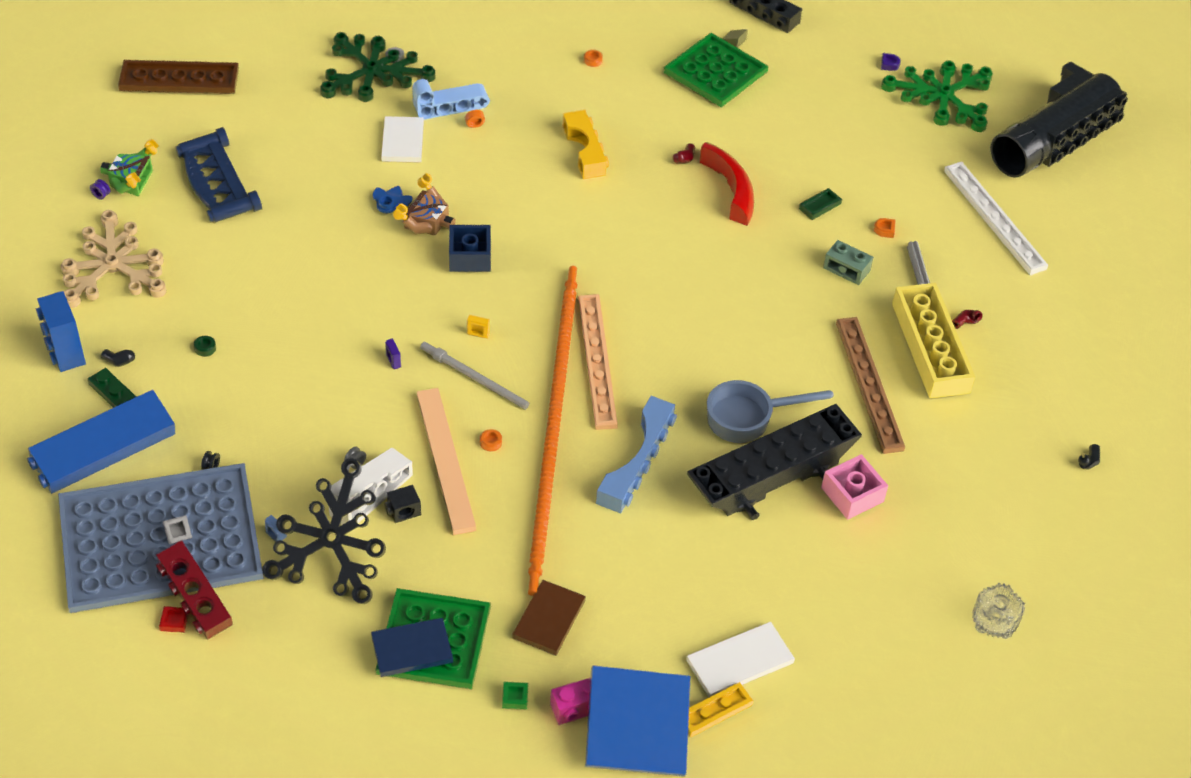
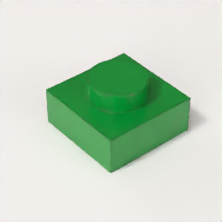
(515, 695)

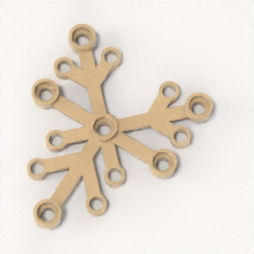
(112, 262)

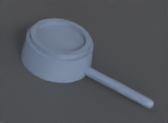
(742, 410)

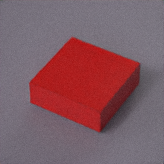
(173, 619)

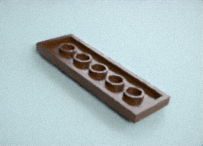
(179, 76)

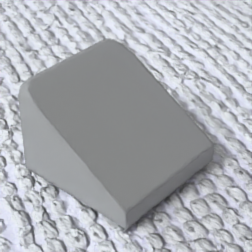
(177, 529)

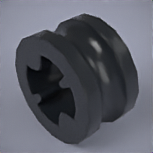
(210, 460)

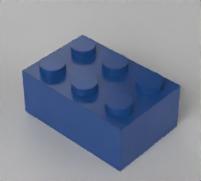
(60, 331)

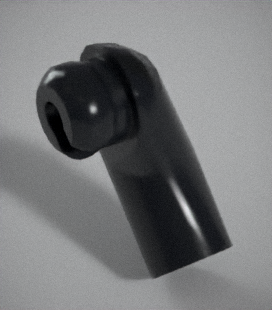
(118, 359)
(1092, 459)

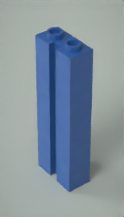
(101, 441)

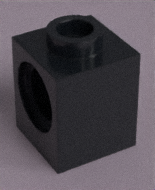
(403, 504)

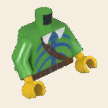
(131, 171)

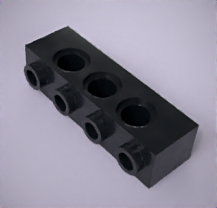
(775, 12)

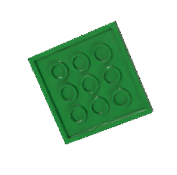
(716, 69)
(465, 628)

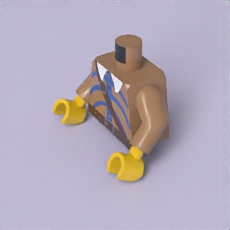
(427, 212)

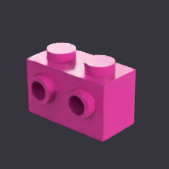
(571, 701)

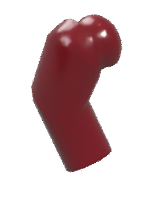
(686, 155)

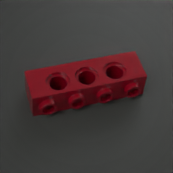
(179, 557)

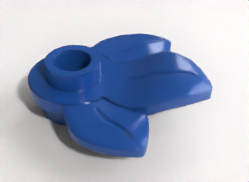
(389, 200)

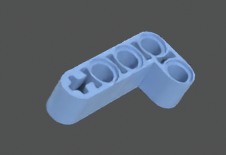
(447, 101)

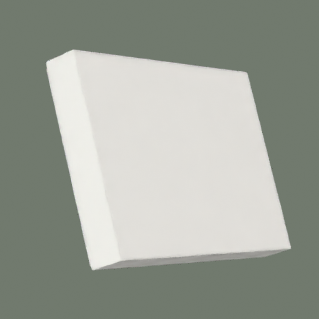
(402, 139)

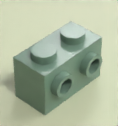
(848, 262)

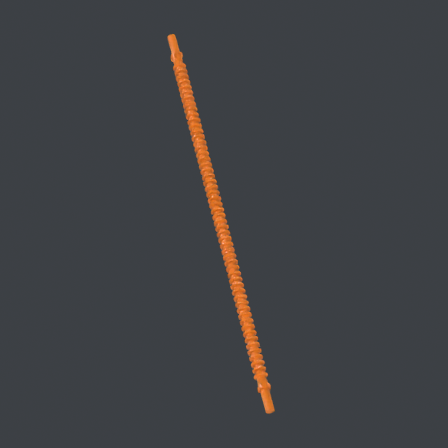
(552, 433)

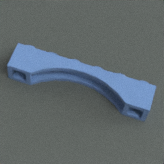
(617, 486)

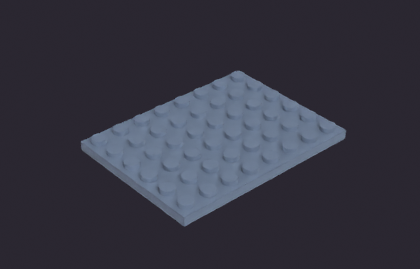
(118, 531)

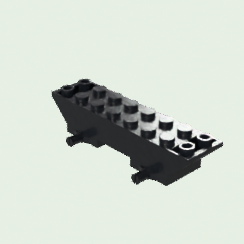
(793, 452)

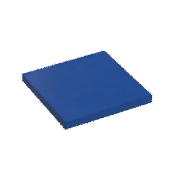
(638, 721)

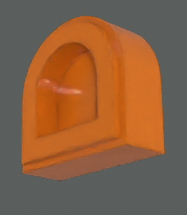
(885, 227)

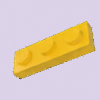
(718, 708)

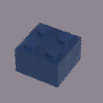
(469, 248)

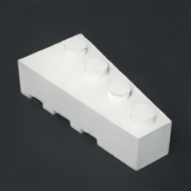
(380, 476)

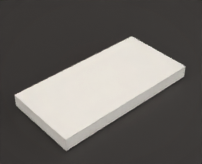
(740, 659)

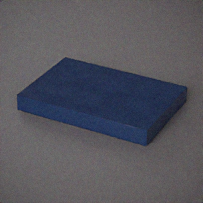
(411, 647)

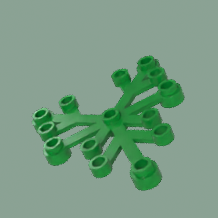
(945, 92)

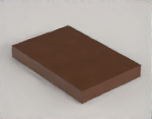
(549, 617)

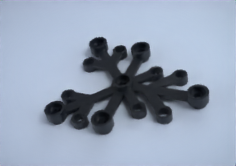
(339, 508)

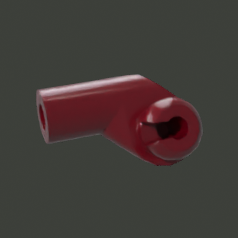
(967, 316)

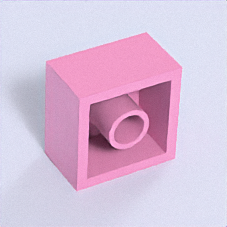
(854, 486)

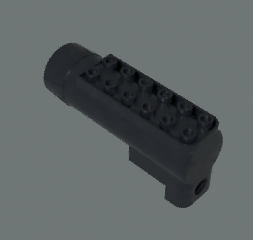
(1074, 114)

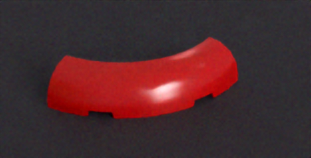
(737, 178)

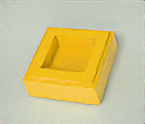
(478, 326)

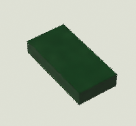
(820, 204)

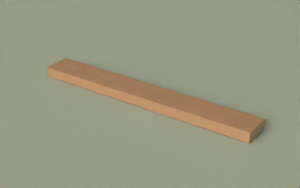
(870, 385)

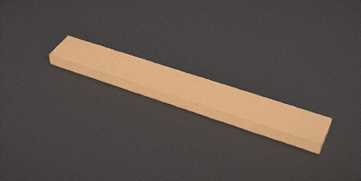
(597, 362)
(446, 462)

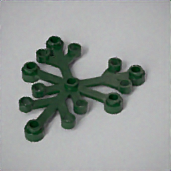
(371, 68)

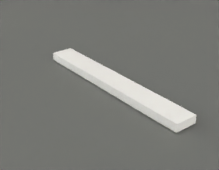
(996, 218)

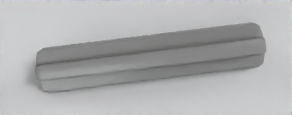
(917, 263)

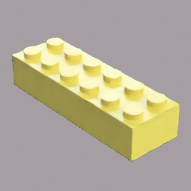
(933, 340)

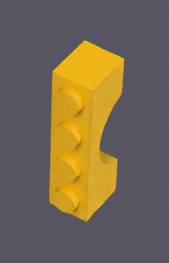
(591, 159)

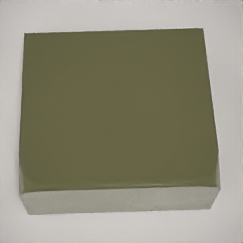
(736, 37)

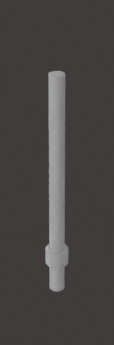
(441, 356)

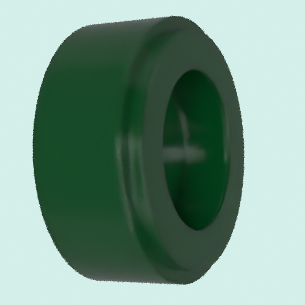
(204, 346)

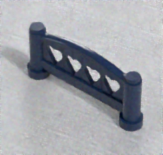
(213, 146)

